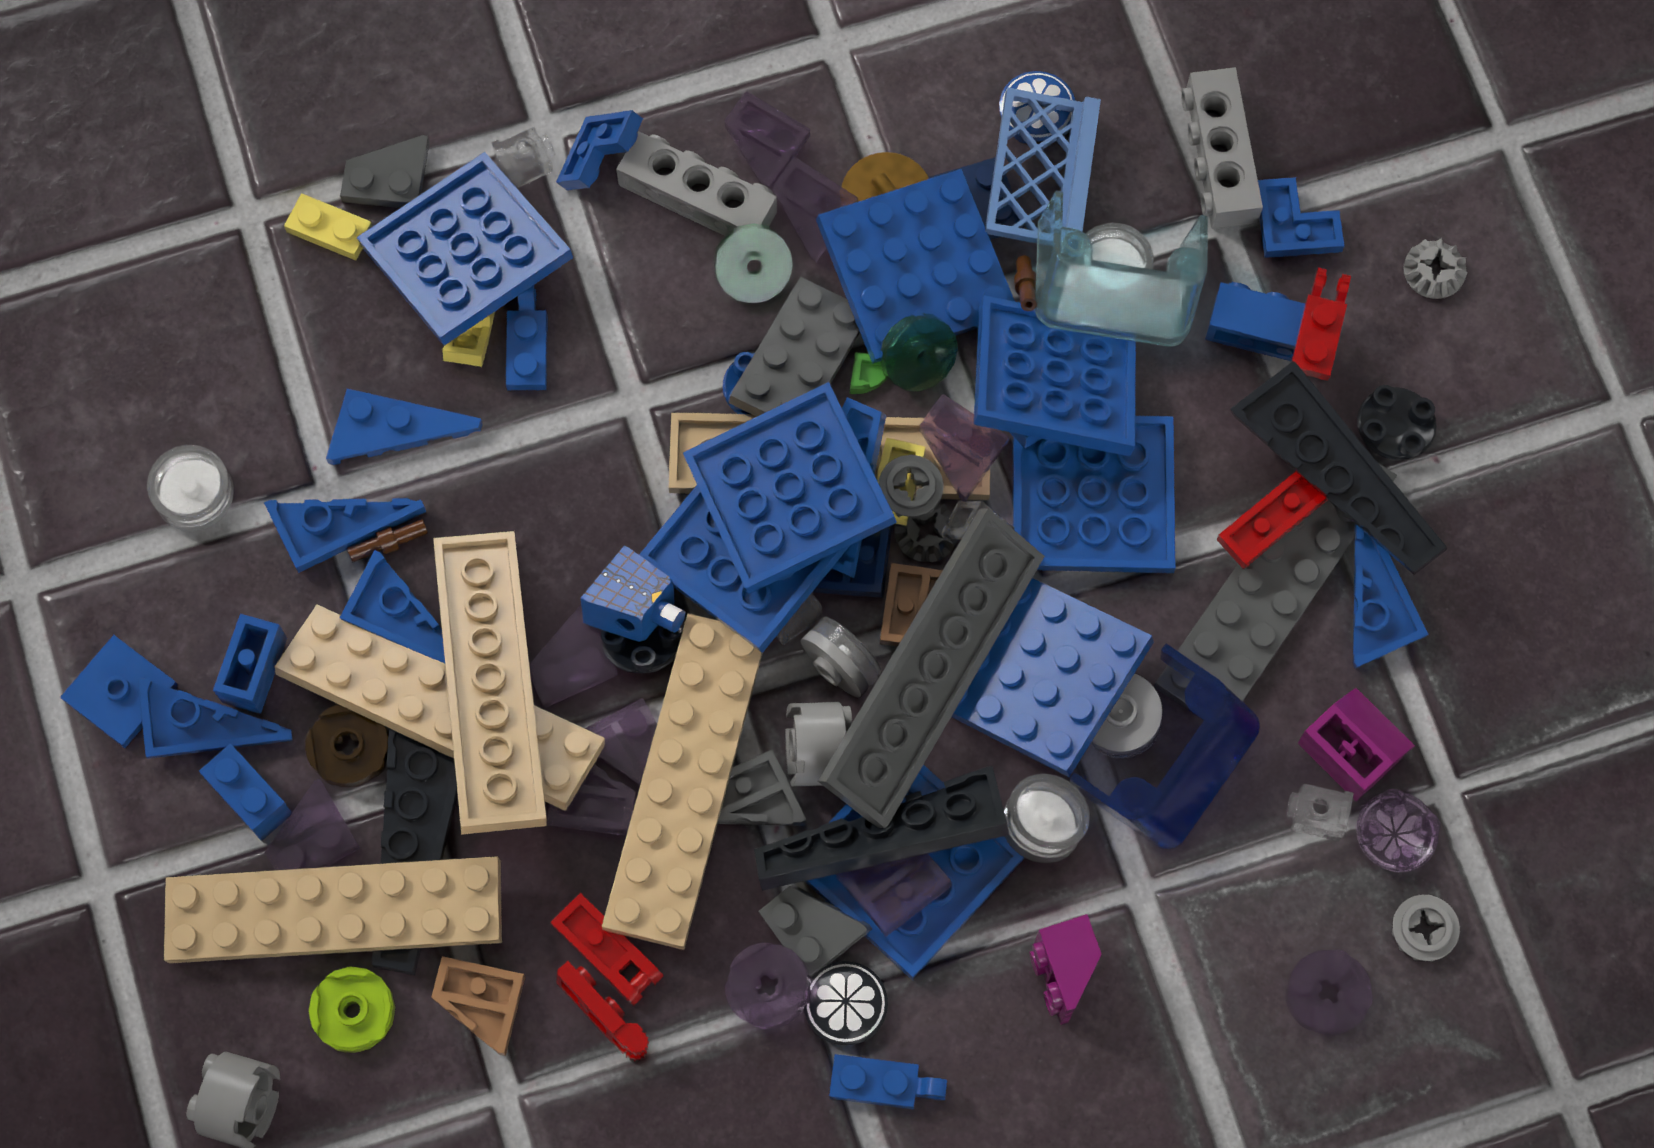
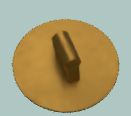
(882, 174)

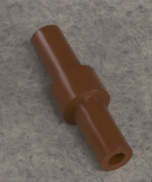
(1025, 283)
(387, 540)

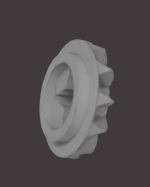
(1421, 277)
(1436, 913)

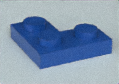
(596, 138)
(1289, 231)

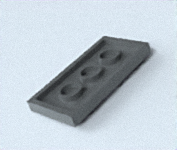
(799, 349)

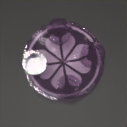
(1397, 831)

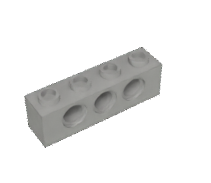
(1221, 92)
(673, 191)

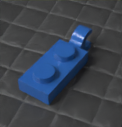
(526, 345)
(882, 1082)

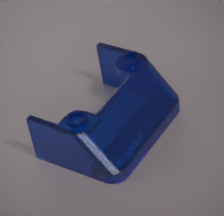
(1173, 808)

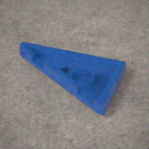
(380, 424)
(324, 529)
(1382, 606)
(390, 610)
(187, 724)

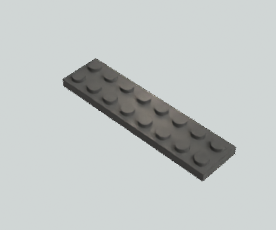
(1263, 604)
(931, 669)

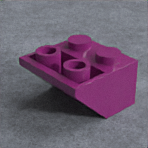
(1355, 743)
(1066, 958)

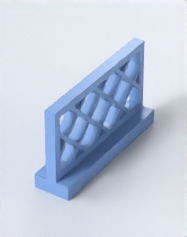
(1076, 165)

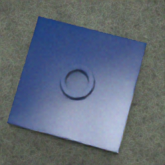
(109, 690)

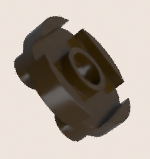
(335, 766)

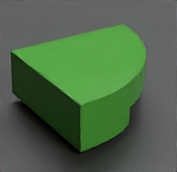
(866, 375)

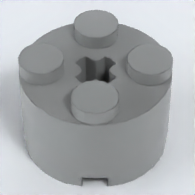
(814, 739)
(234, 1099)

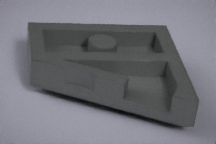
(387, 175)
(760, 795)
(812, 927)

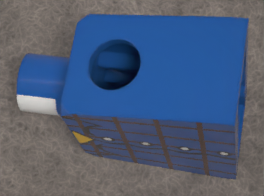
(631, 598)

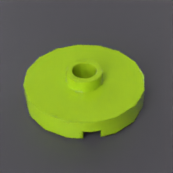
(340, 991)

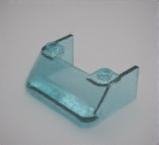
(1114, 297)

